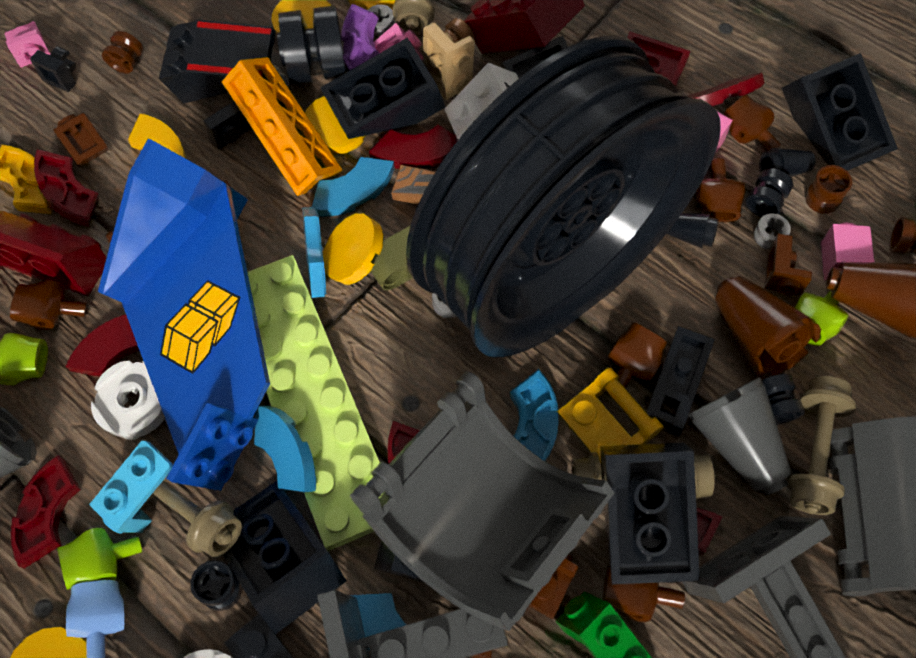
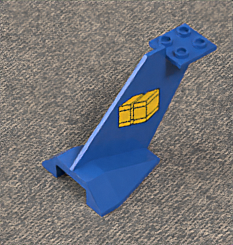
(190, 308)

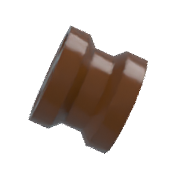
(122, 52)

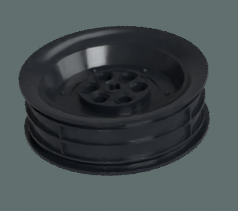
(559, 193)

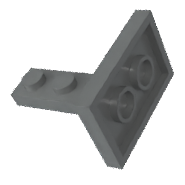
(766, 567)
(442, 636)

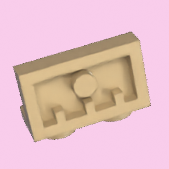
(448, 61)

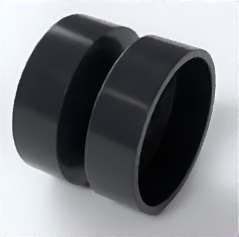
(304, 46)

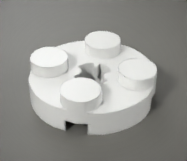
(111, 398)

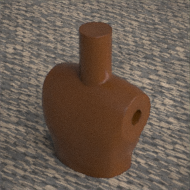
(751, 122)
(720, 195)
(42, 304)
(637, 354)
(639, 599)

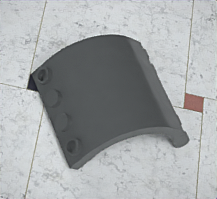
(877, 504)
(478, 509)

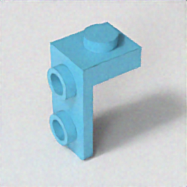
(130, 488)

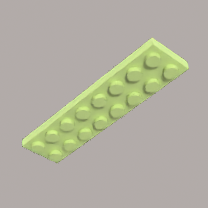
(315, 395)

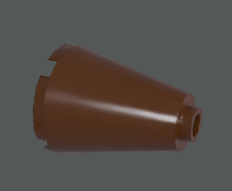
(879, 291)
(765, 326)

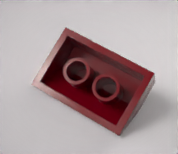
(519, 23)
(50, 253)

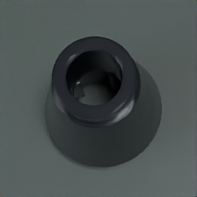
(788, 160)
(695, 229)

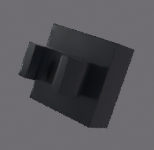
(55, 68)

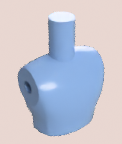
(93, 612)

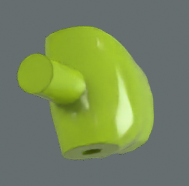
(825, 313)
(21, 358)
(94, 556)

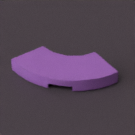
(358, 36)

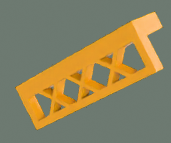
(277, 125)

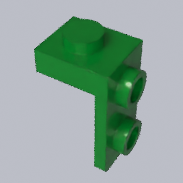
(599, 628)

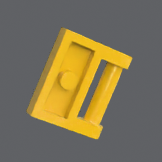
(597, 426)

